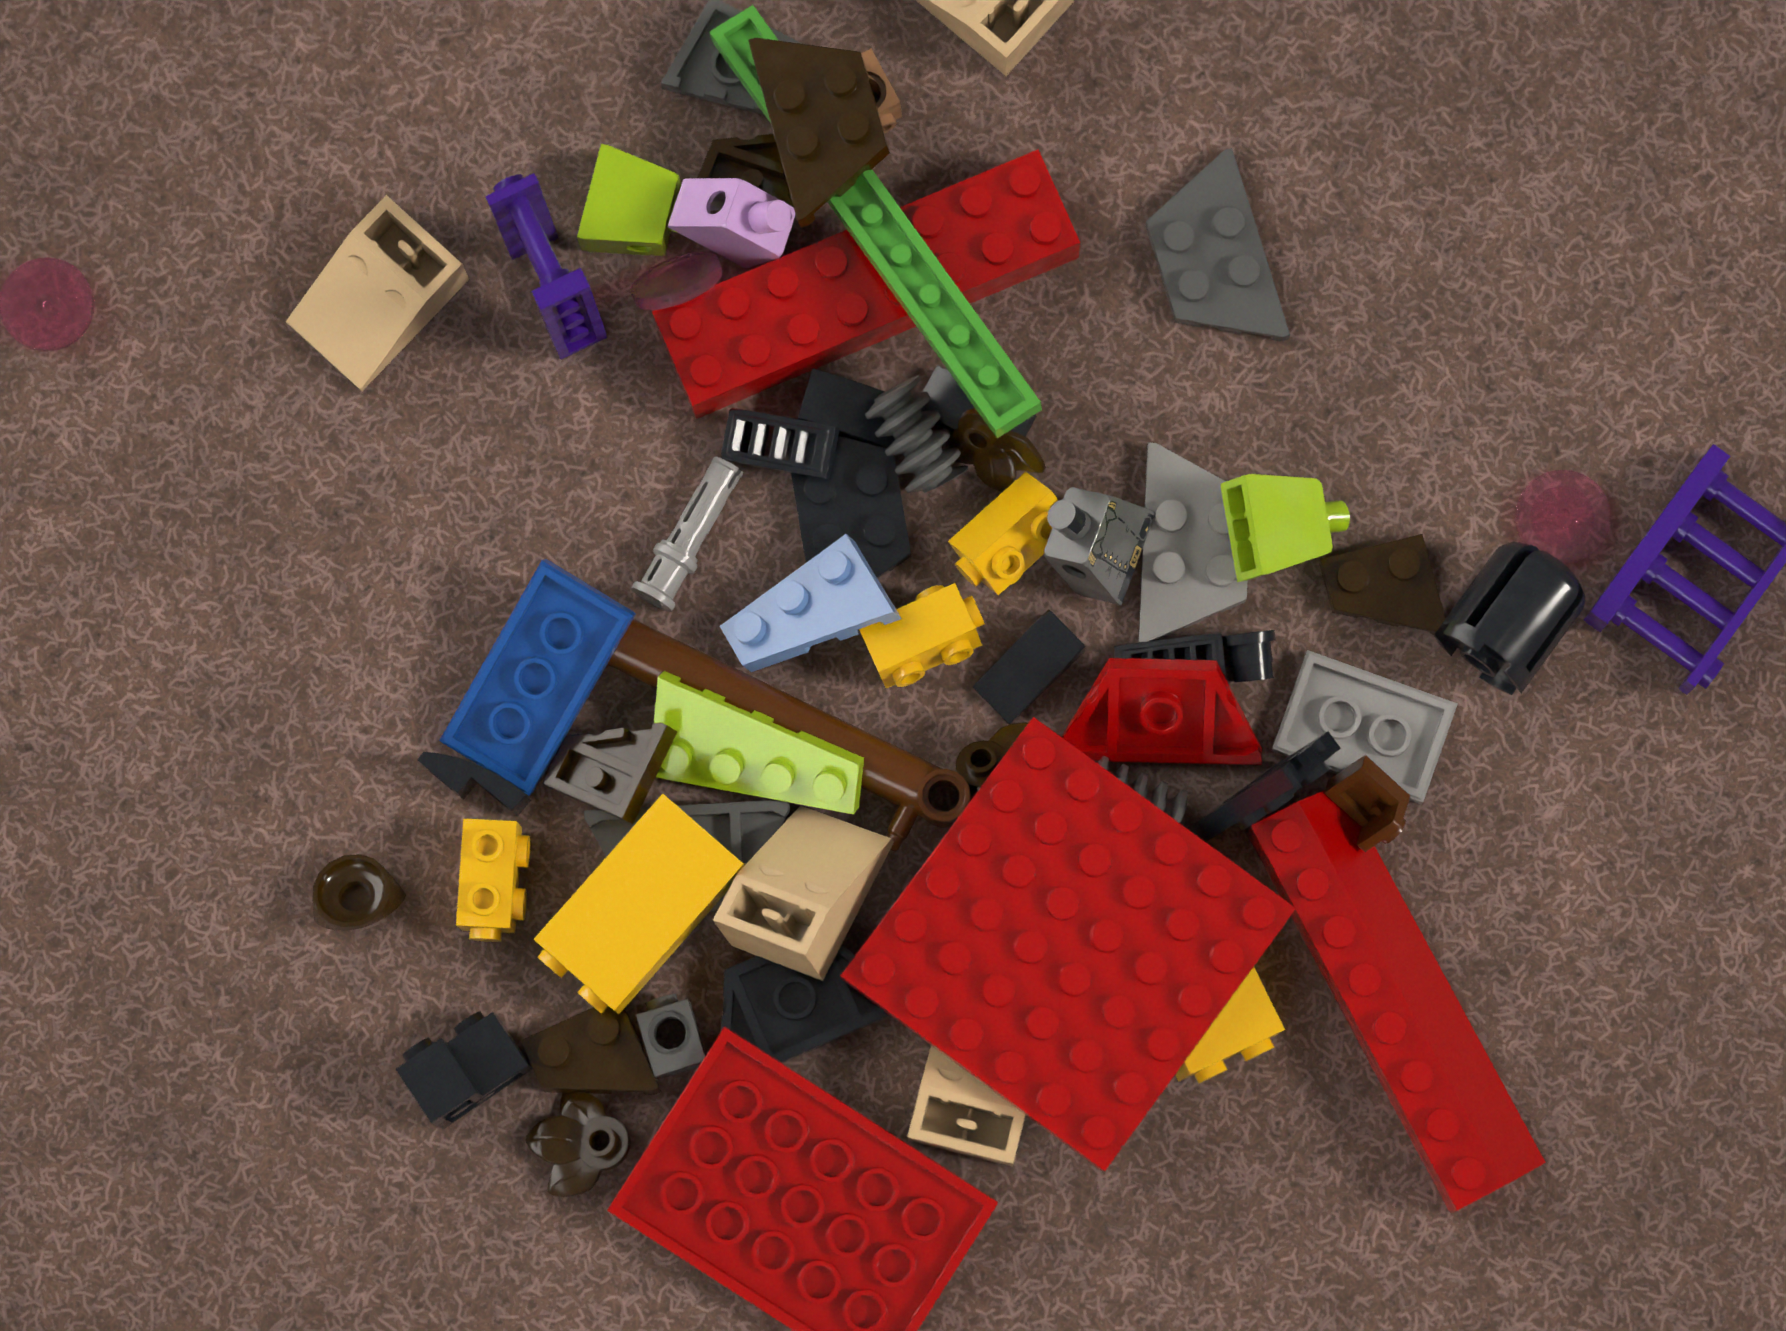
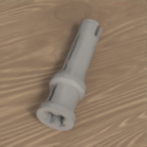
(677, 554)

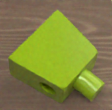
(628, 205)
(1278, 522)

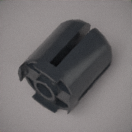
(1513, 615)

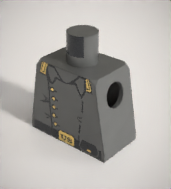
(1096, 542)

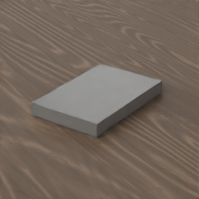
(1368, 716)

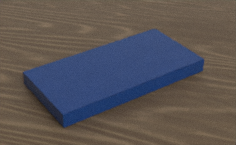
(537, 676)

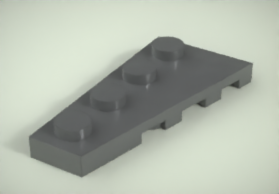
(702, 70)

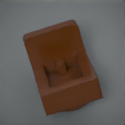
(1370, 800)

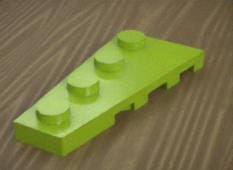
(751, 754)

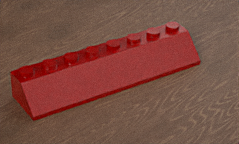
(1396, 1000)

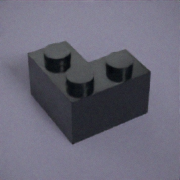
(464, 1072)

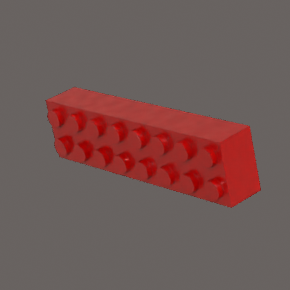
(833, 300)

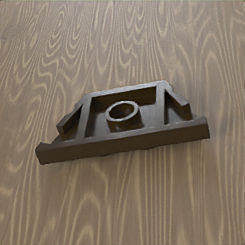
(819, 118)

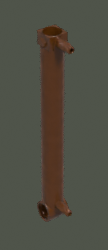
(886, 768)

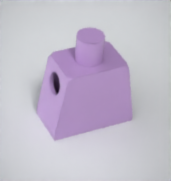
(746, 229)

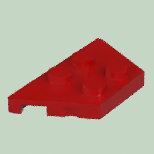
(1163, 715)

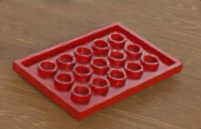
(799, 1199)

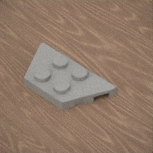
(1187, 550)

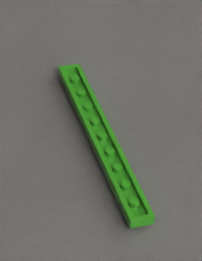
(906, 266)

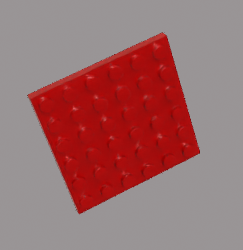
(1068, 944)

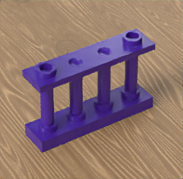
(564, 295)
(1649, 565)

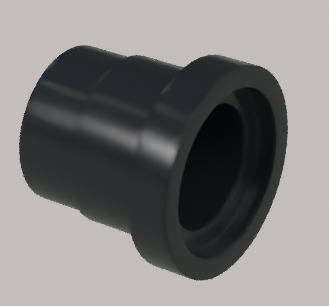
(1250, 655)

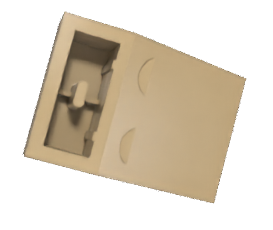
(998, 28)
(377, 293)
(802, 891)
(963, 1114)

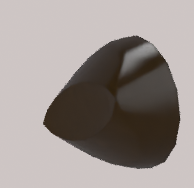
(354, 893)

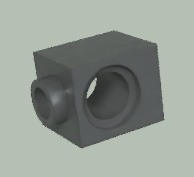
(680, 1059)

